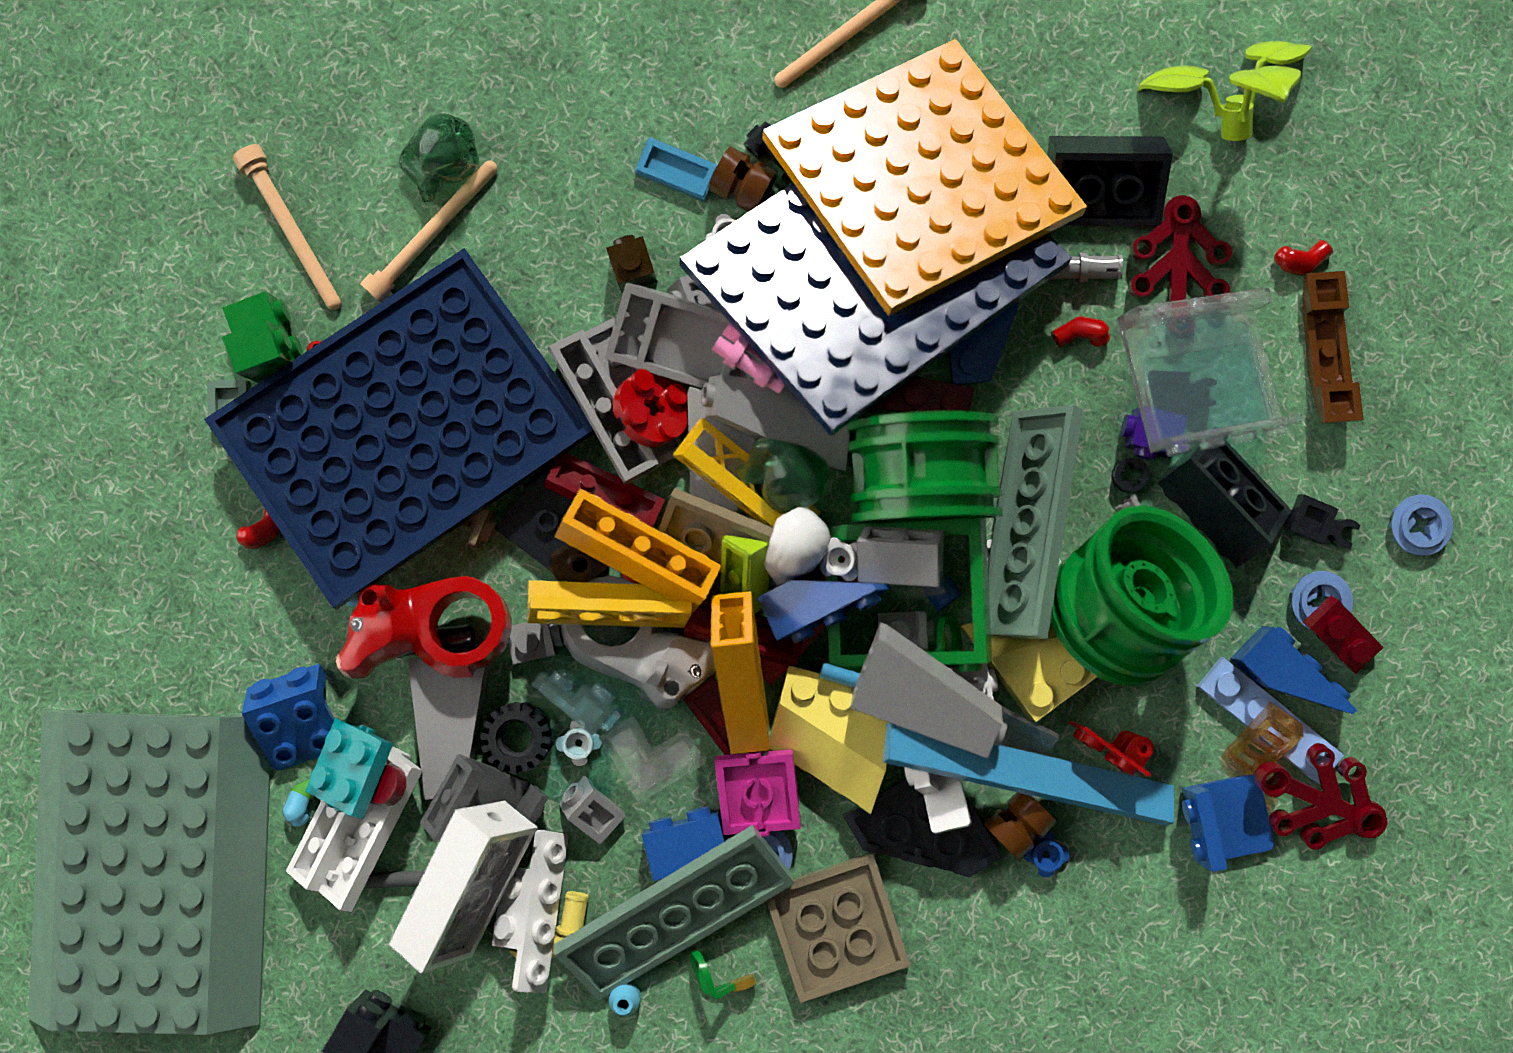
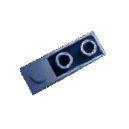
(805, 604)
(1278, 666)

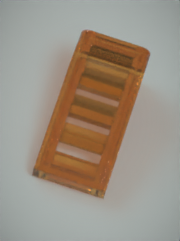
(1270, 716)

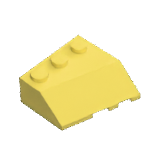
(1036, 671)
(830, 737)

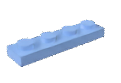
(1246, 700)

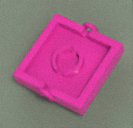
(758, 791)

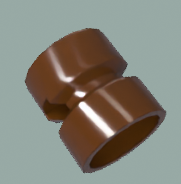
(742, 180)
(1020, 824)

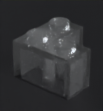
(649, 766)

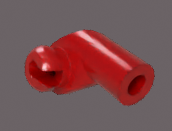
(1302, 262)
(1084, 327)
(258, 533)

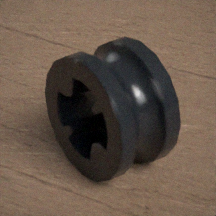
(1134, 464)

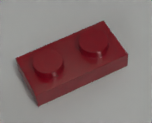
(1343, 634)

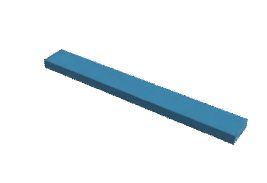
(1034, 776)

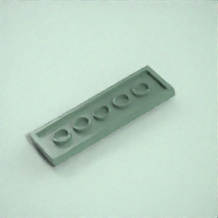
(1033, 521)
(674, 913)

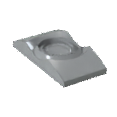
(669, 337)

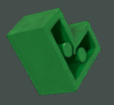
(259, 336)

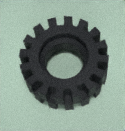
(500, 753)

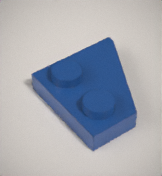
(979, 354)

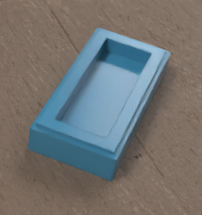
(675, 169)

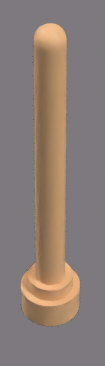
(833, 41)
(252, 162)
(381, 283)

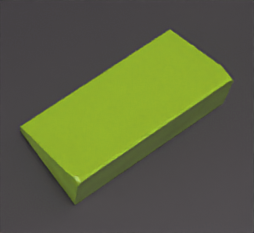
(744, 567)

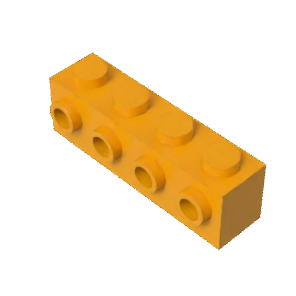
(637, 550)

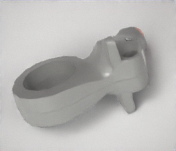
(656, 661)

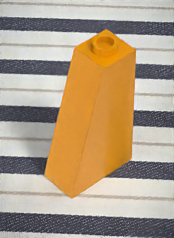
(739, 672)

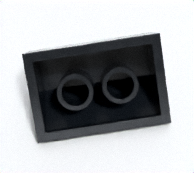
(1115, 176)
(1226, 501)

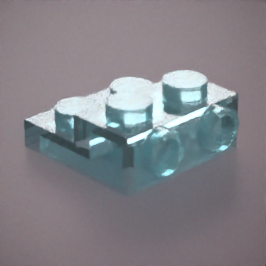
(590, 706)

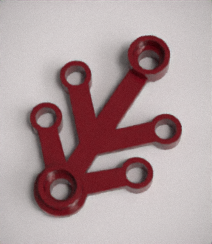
(1180, 258)
(1324, 801)

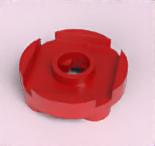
(665, 395)

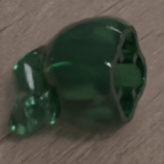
(439, 153)
(787, 473)

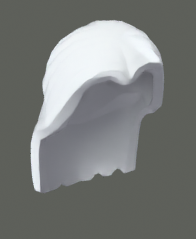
(796, 546)

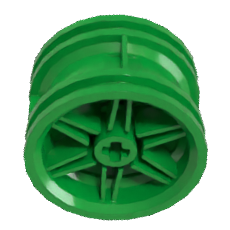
(925, 467)
(1140, 596)

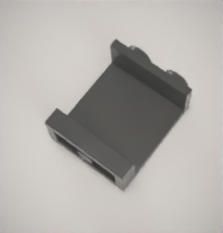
(476, 784)

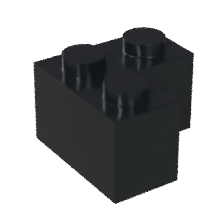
(377, 1027)

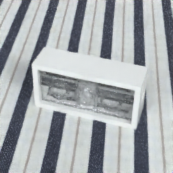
(462, 885)

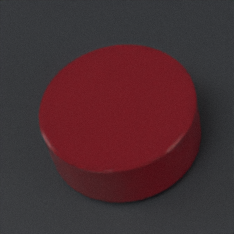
(390, 786)

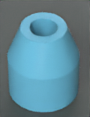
(628, 992)

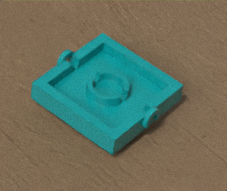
(349, 768)

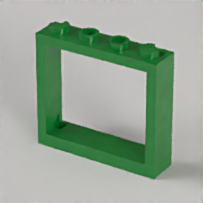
(966, 660)

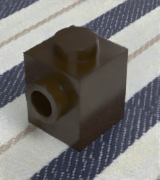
(631, 262)
(574, 565)

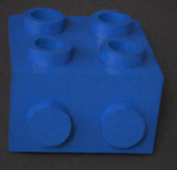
(289, 716)
(1226, 820)

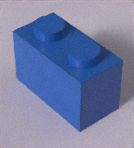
(677, 843)

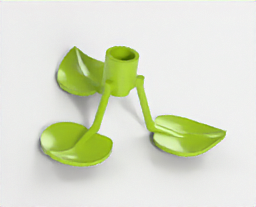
(1238, 110)

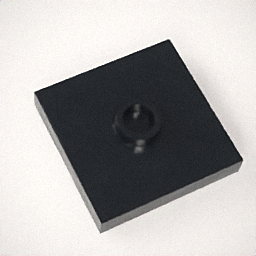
(535, 520)

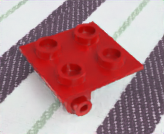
(1126, 752)

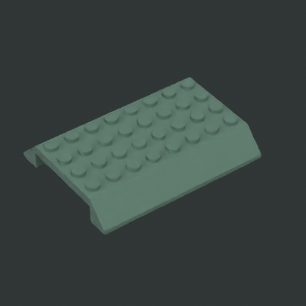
(149, 874)

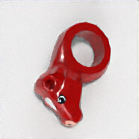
(403, 621)

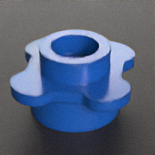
(1057, 855)

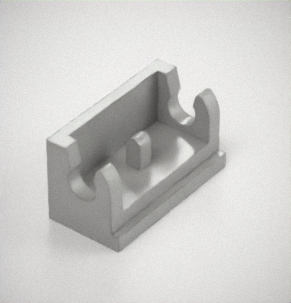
(900, 556)

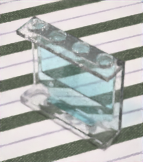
(1202, 372)

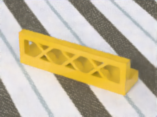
(721, 479)
(603, 605)

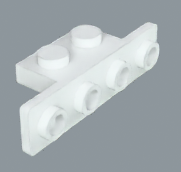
(943, 799)
(530, 911)

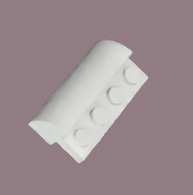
(343, 849)

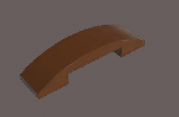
(1327, 348)

